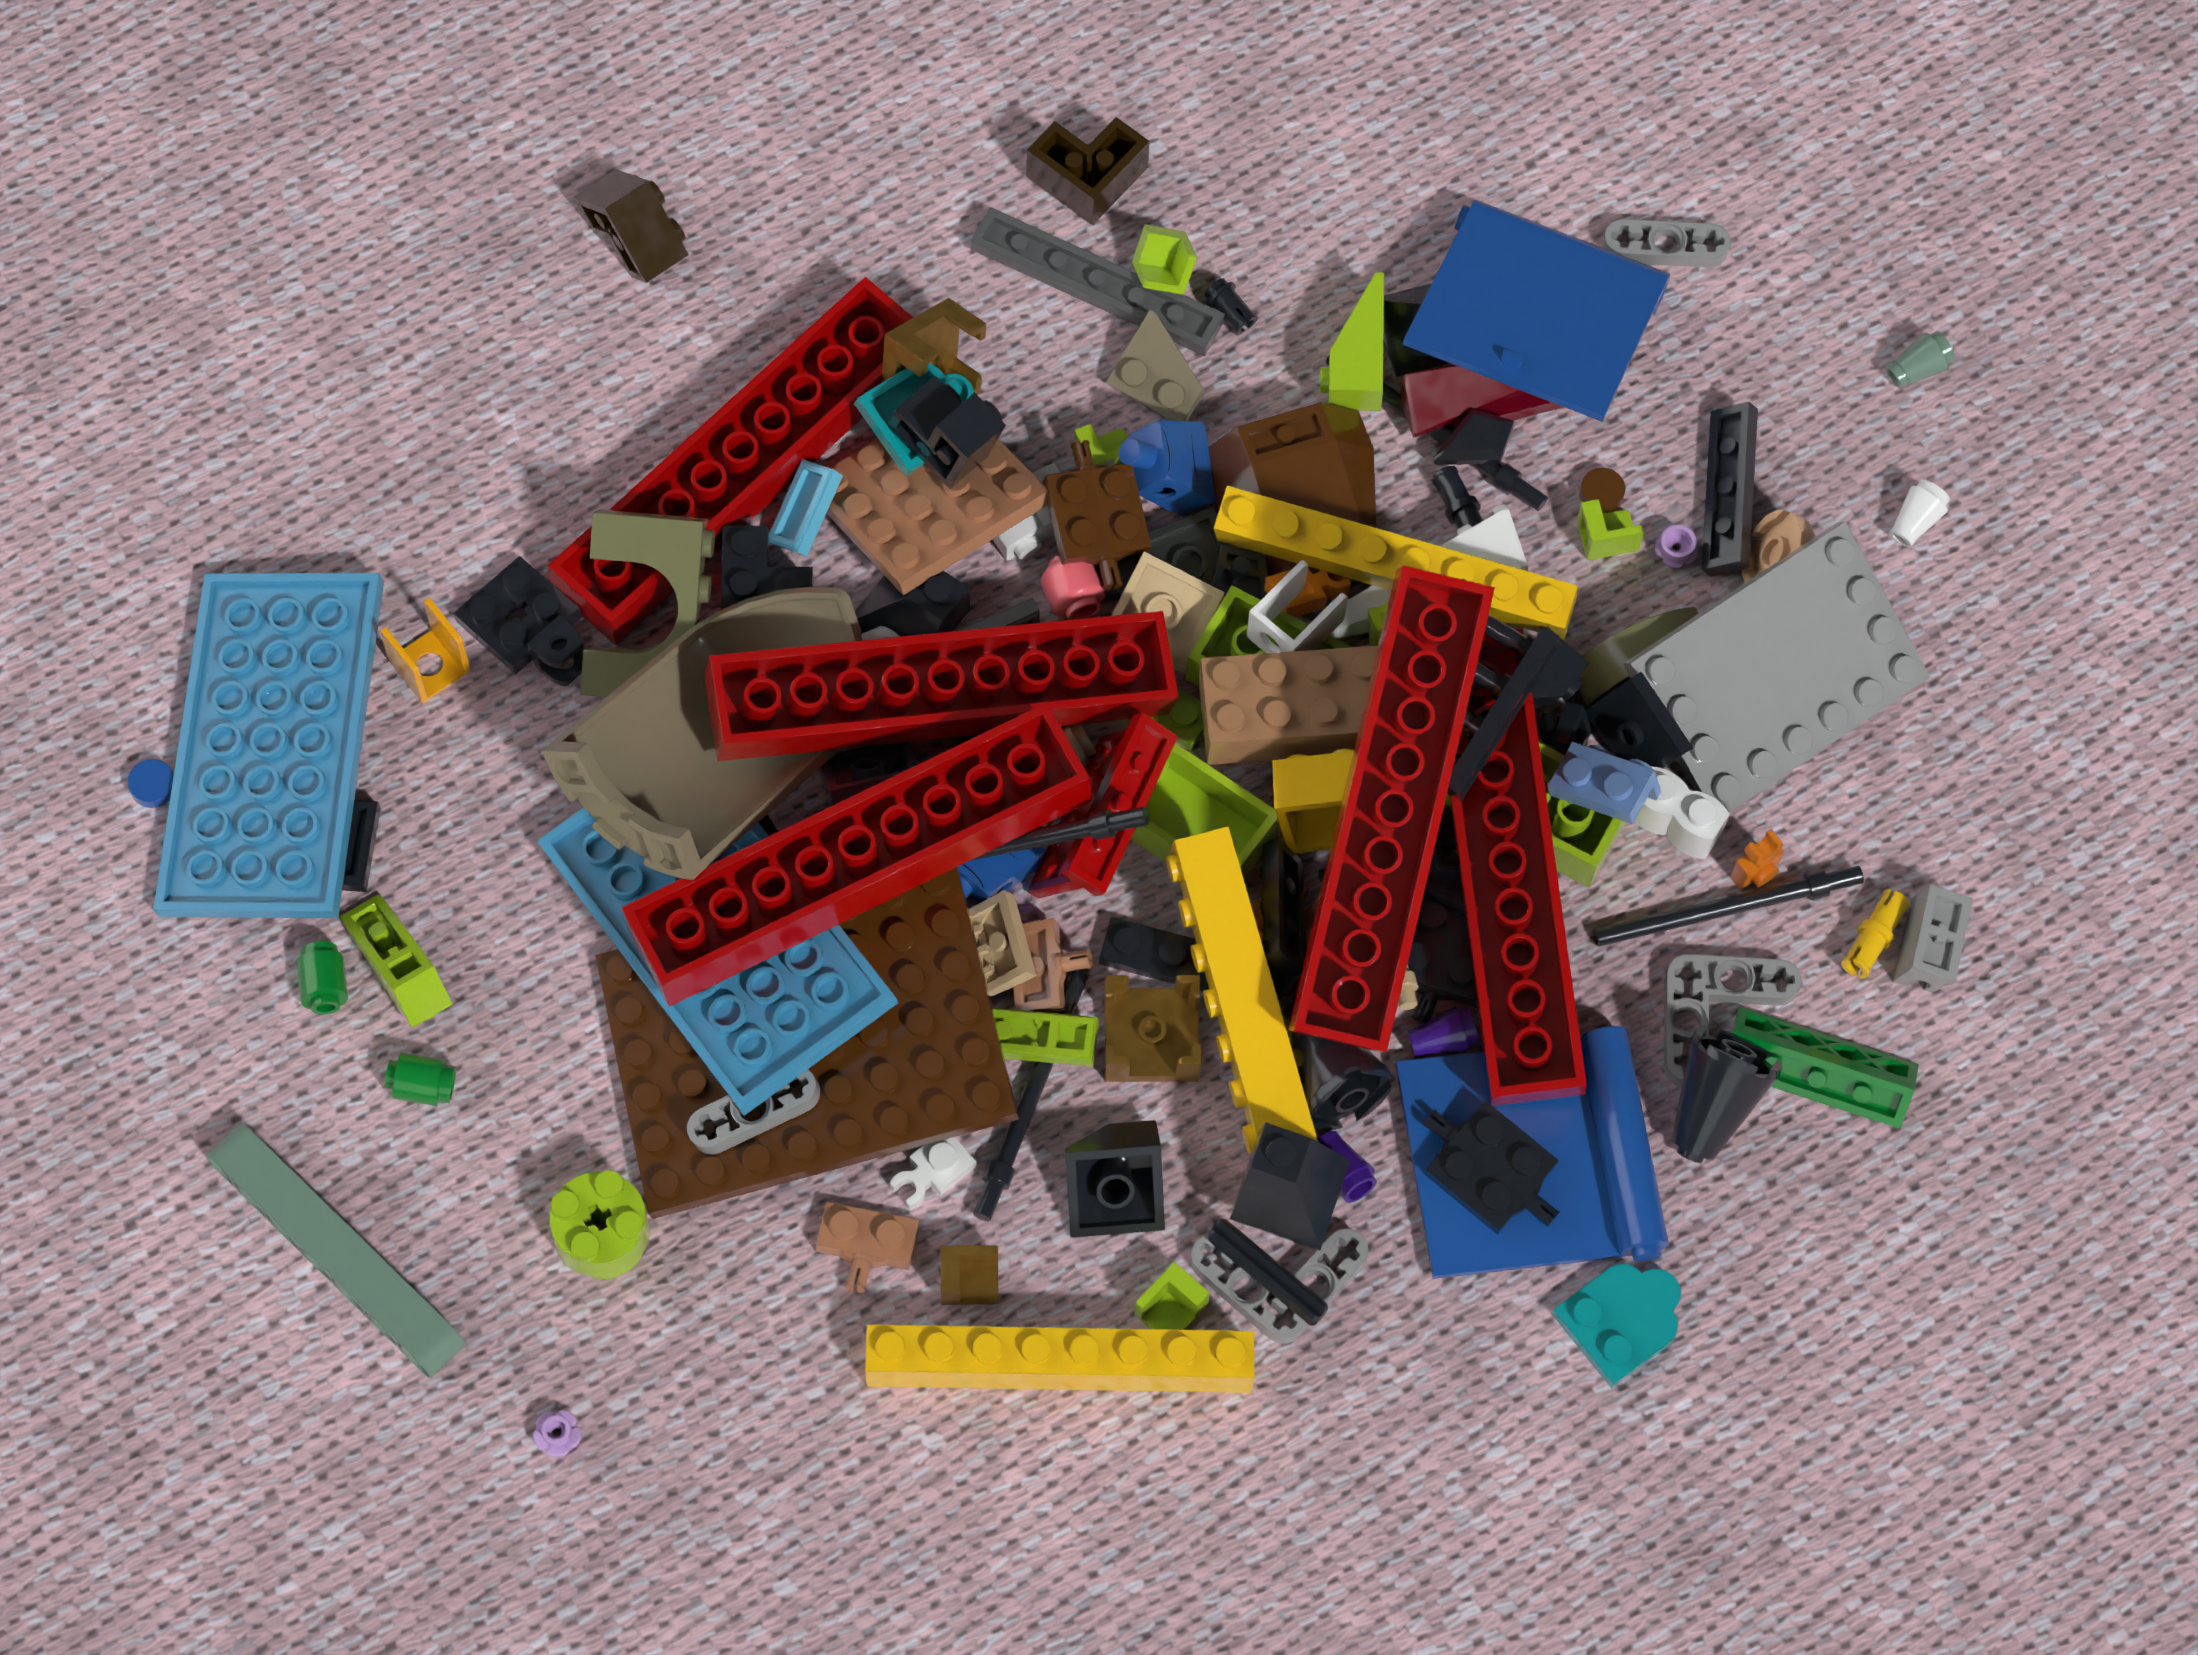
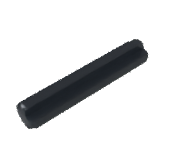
(1268, 1272)

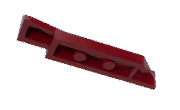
(1449, 393)

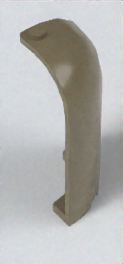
(649, 751)

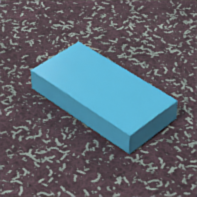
(804, 507)

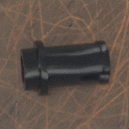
(1226, 300)

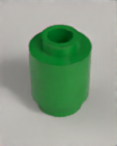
(322, 977)
(420, 1079)

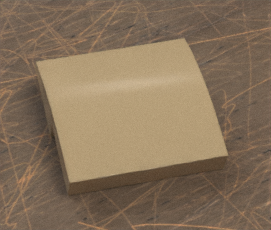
(1001, 943)

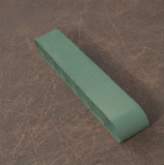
(336, 1250)

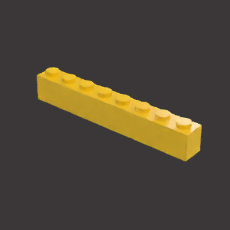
(1376, 554)
(1238, 984)
(1059, 1358)

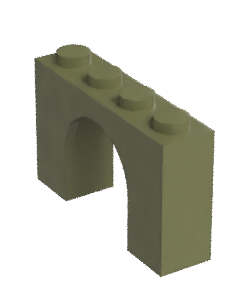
(672, 547)

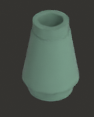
(1923, 359)

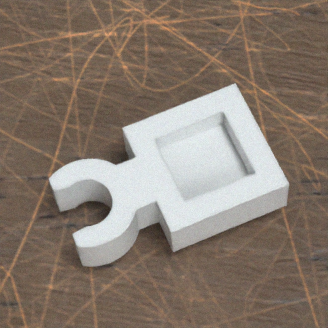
(936, 1165)

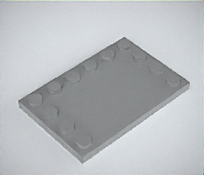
(1781, 667)

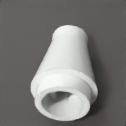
(1919, 512)

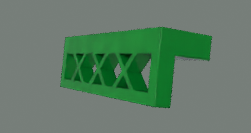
(1822, 1073)

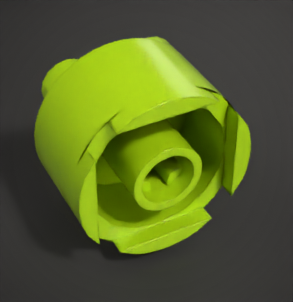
(592, 1199)

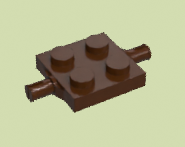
(1097, 514)

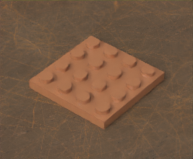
(917, 523)

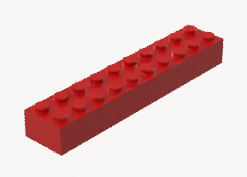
(742, 453)
(937, 684)
(1391, 809)
(857, 854)
(1516, 911)

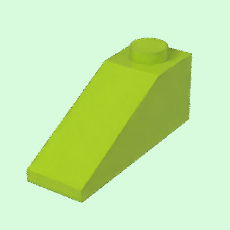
(1356, 356)
(397, 960)

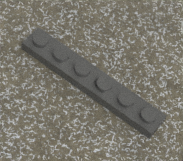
(1093, 279)

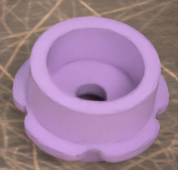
(1680, 536)
(558, 1445)

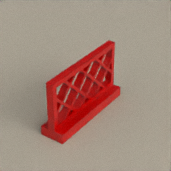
(1120, 780)

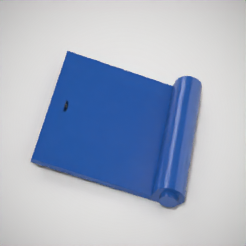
(1537, 309)
(1599, 1185)

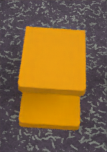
(440, 640)

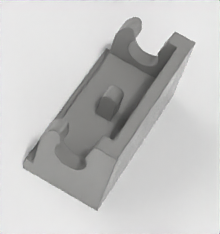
(1933, 938)

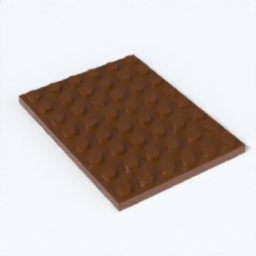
(896, 1085)

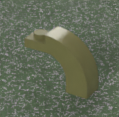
(1606, 659)

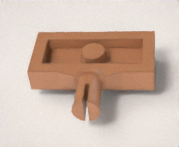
(1046, 989)
(866, 1240)

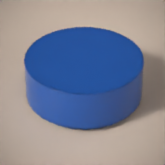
(151, 783)

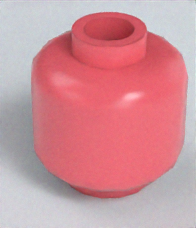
(1072, 589)

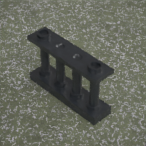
(1509, 694)

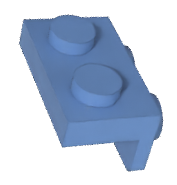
(1604, 782)

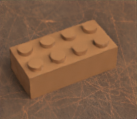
(1283, 703)

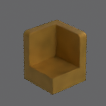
(969, 1275)

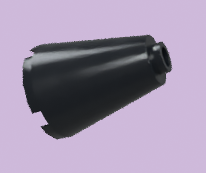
(1337, 1077)
(1719, 1091)

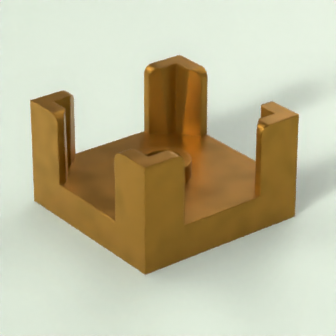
(934, 340)
(1152, 1031)

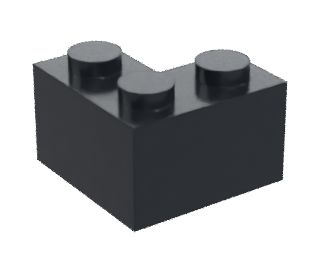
(946, 432)
(748, 568)

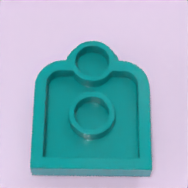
(881, 402)
(1622, 1319)

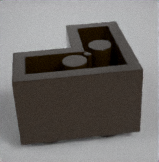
(1089, 175)
(633, 219)

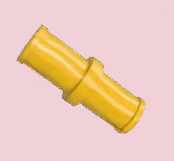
(1875, 933)

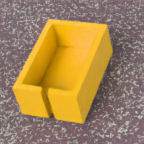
(1310, 797)

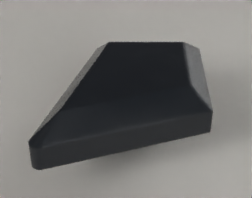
(1476, 440)
(1240, 569)

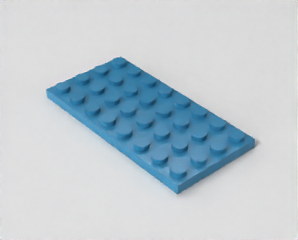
(270, 746)
(756, 1025)

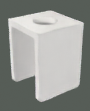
(1276, 600)

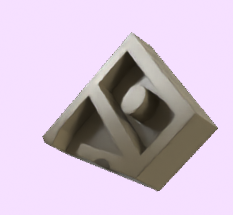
(1157, 373)

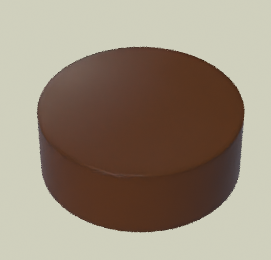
(1603, 485)

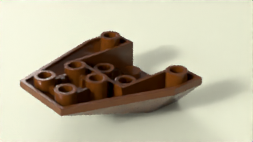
(1304, 458)

